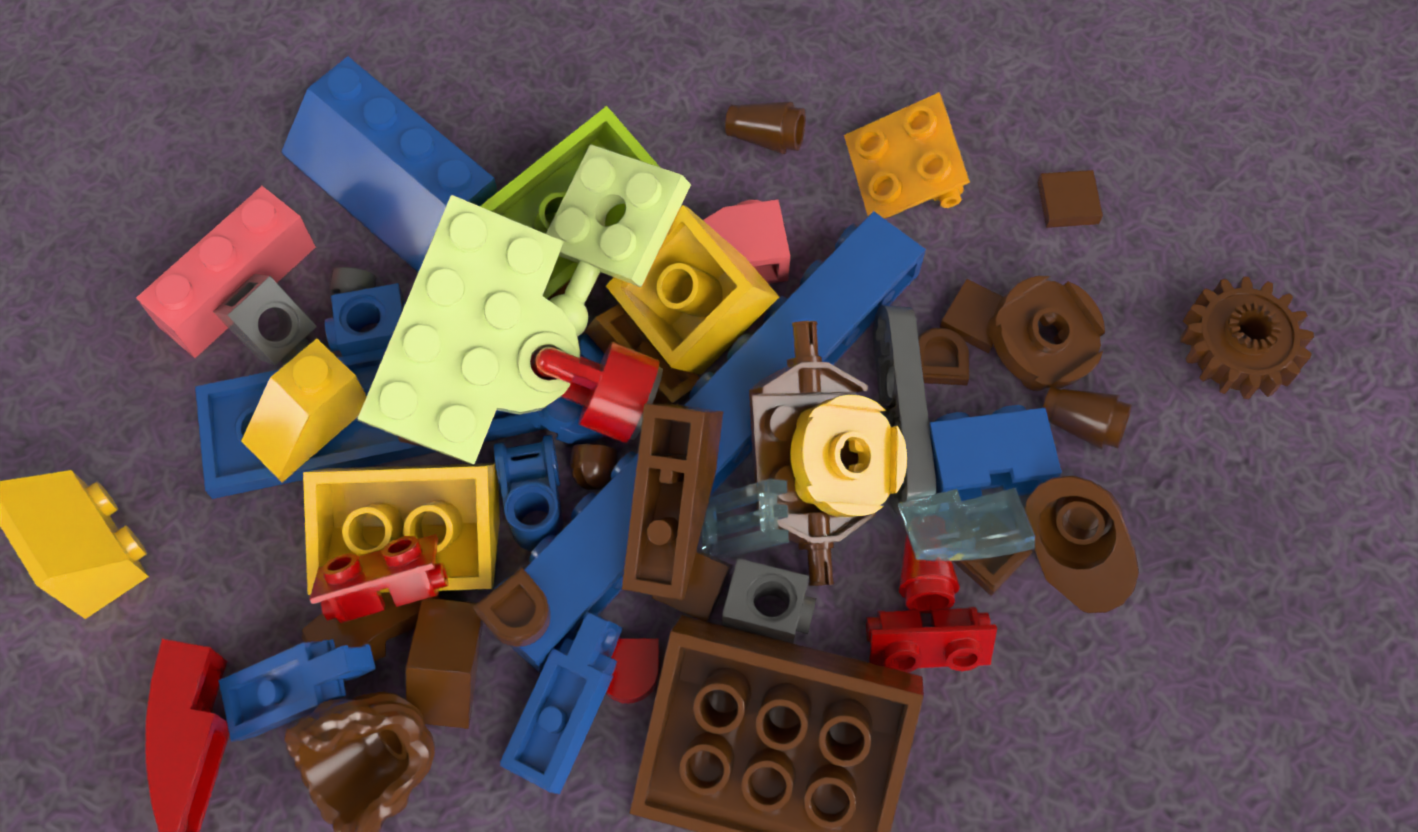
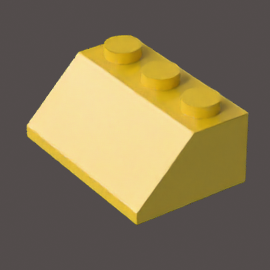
(375, 505)

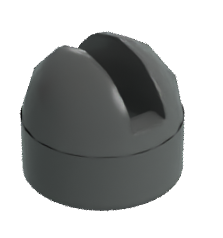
(350, 279)

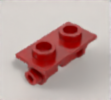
(352, 583)
(956, 639)

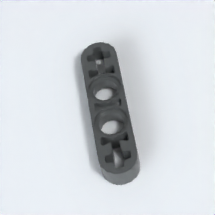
(904, 397)

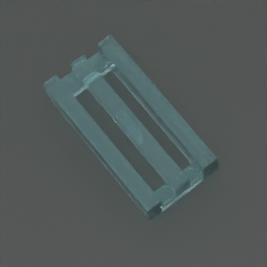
(767, 517)

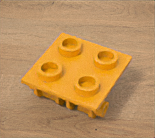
(908, 159)

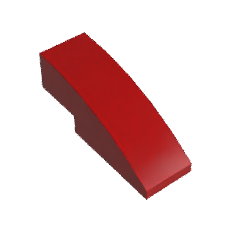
(183, 735)

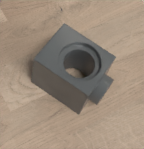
(243, 311)
(757, 580)

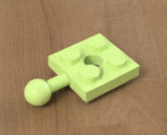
(623, 248)

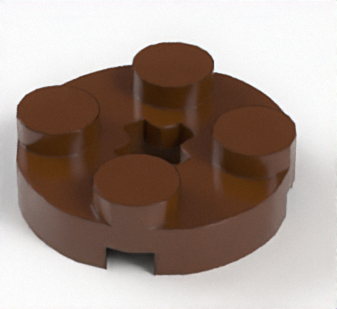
(1023, 349)

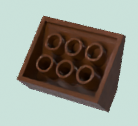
(773, 736)

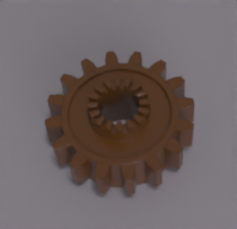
(1236, 360)

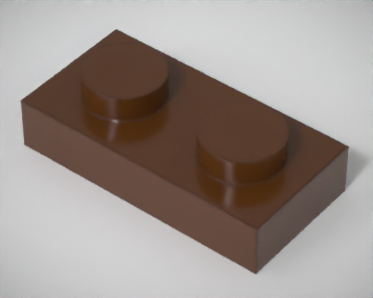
(620, 328)

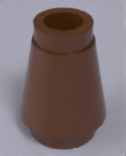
(768, 125)
(1088, 415)

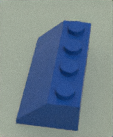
(381, 160)

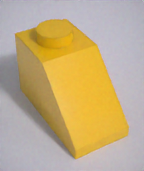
(303, 410)

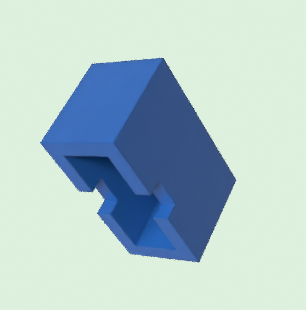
(993, 451)

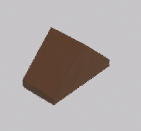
(444, 662)

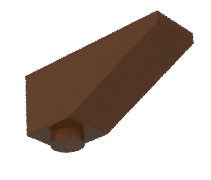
(670, 496)

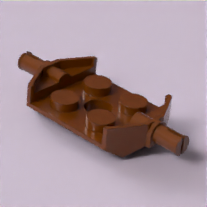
(774, 414)

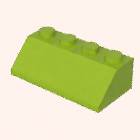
(539, 190)

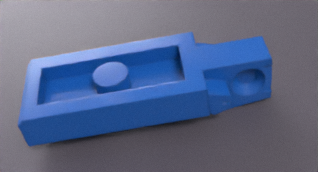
(289, 685)
(563, 705)

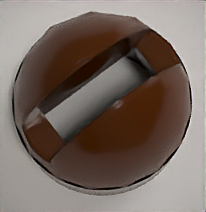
(592, 465)

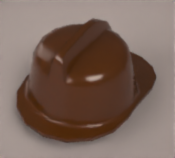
(1083, 543)

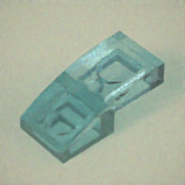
(972, 529)

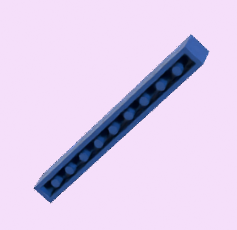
(586, 561)

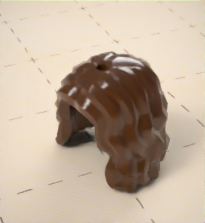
(361, 758)

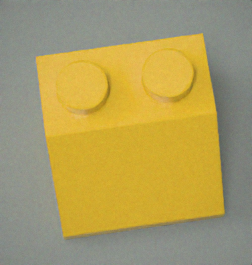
(695, 295)
(70, 540)

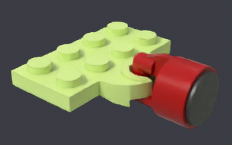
(489, 341)

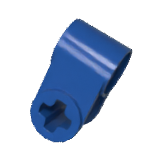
(530, 483)

